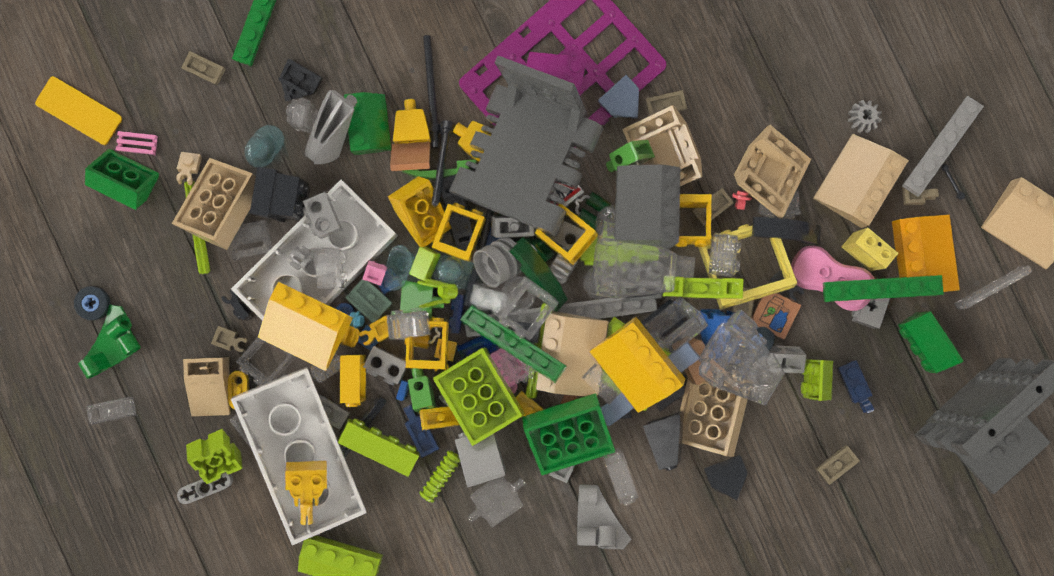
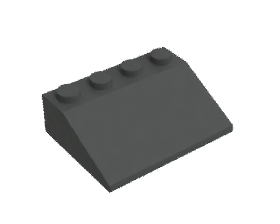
(647, 205)

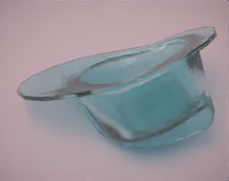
(264, 146)
(398, 267)
(453, 271)

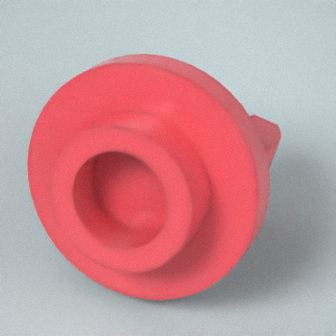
(741, 199)

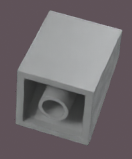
(481, 461)

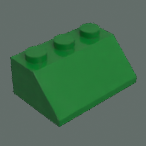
(369, 124)
(121, 178)
(929, 342)

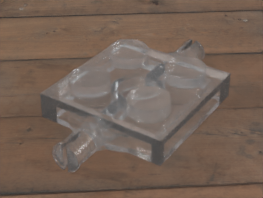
(496, 500)

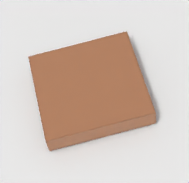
(410, 156)

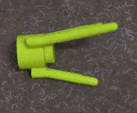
(445, 291)

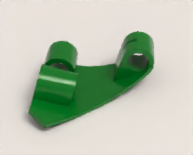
(112, 344)

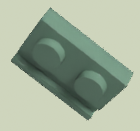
(369, 300)

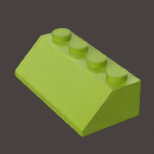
(332, 558)

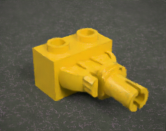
(306, 481)

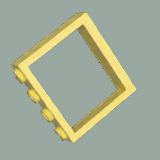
(787, 283)

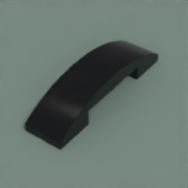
(460, 224)
(786, 229)

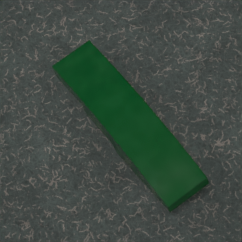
(538, 271)

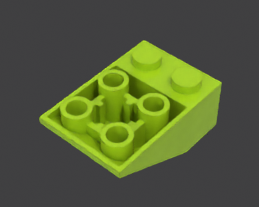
(817, 380)

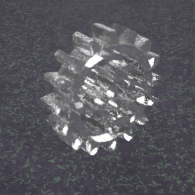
(514, 368)

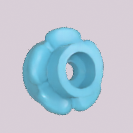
(358, 319)

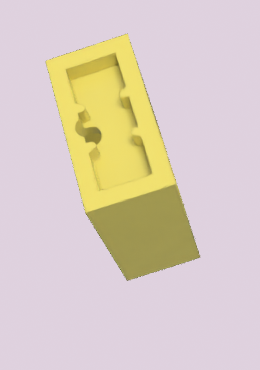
(865, 249)

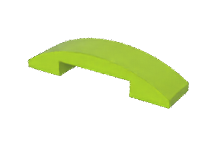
(707, 288)

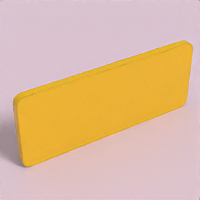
(78, 110)

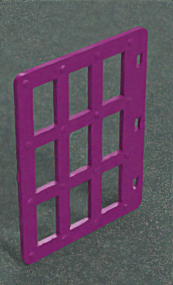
(549, 20)

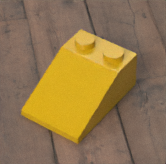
(416, 211)

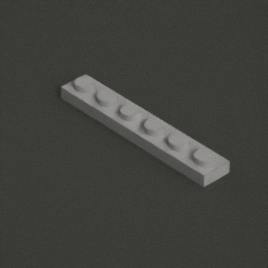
(942, 146)

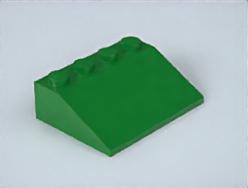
(568, 434)

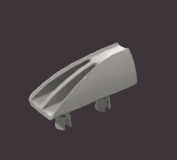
(330, 128)

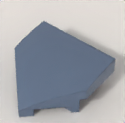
(621, 99)

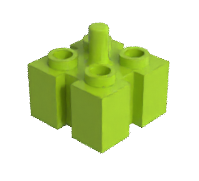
(214, 456)

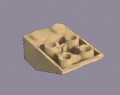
(207, 386)

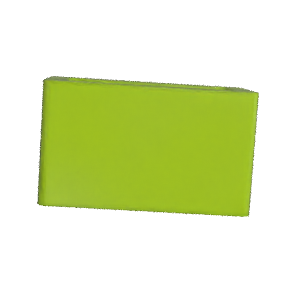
(424, 263)

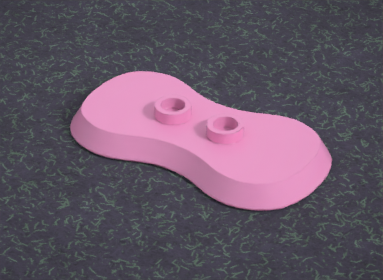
(815, 265)

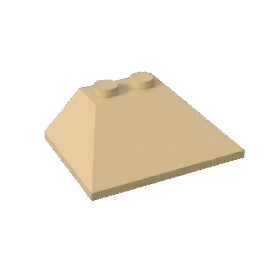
(670, 142)
(772, 170)

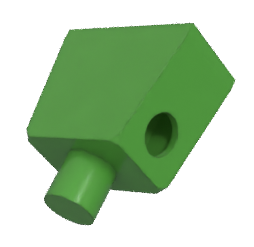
(630, 154)
(415, 295)
(423, 398)

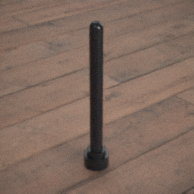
(446, 129)

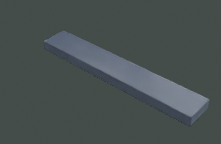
(681, 358)

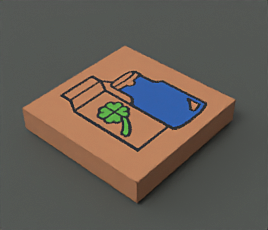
(776, 314)

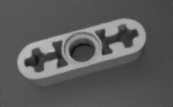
(194, 497)

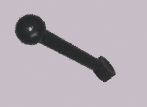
(960, 195)

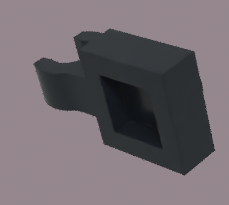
(240, 309)

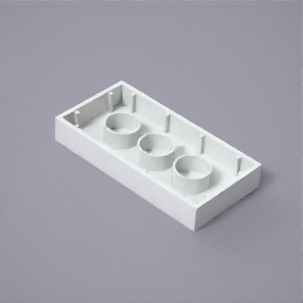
(361, 240)
(291, 425)

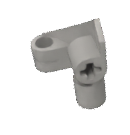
(597, 522)

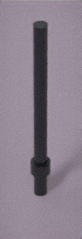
(434, 126)
(482, 243)

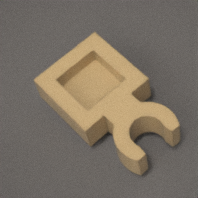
(188, 165)

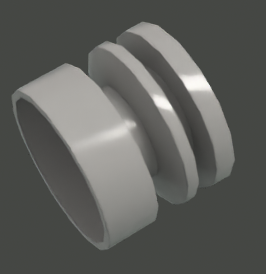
(496, 263)

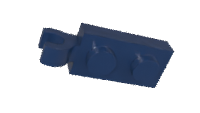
(856, 385)
(423, 439)

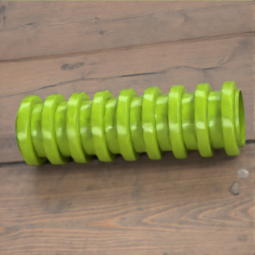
(440, 476)

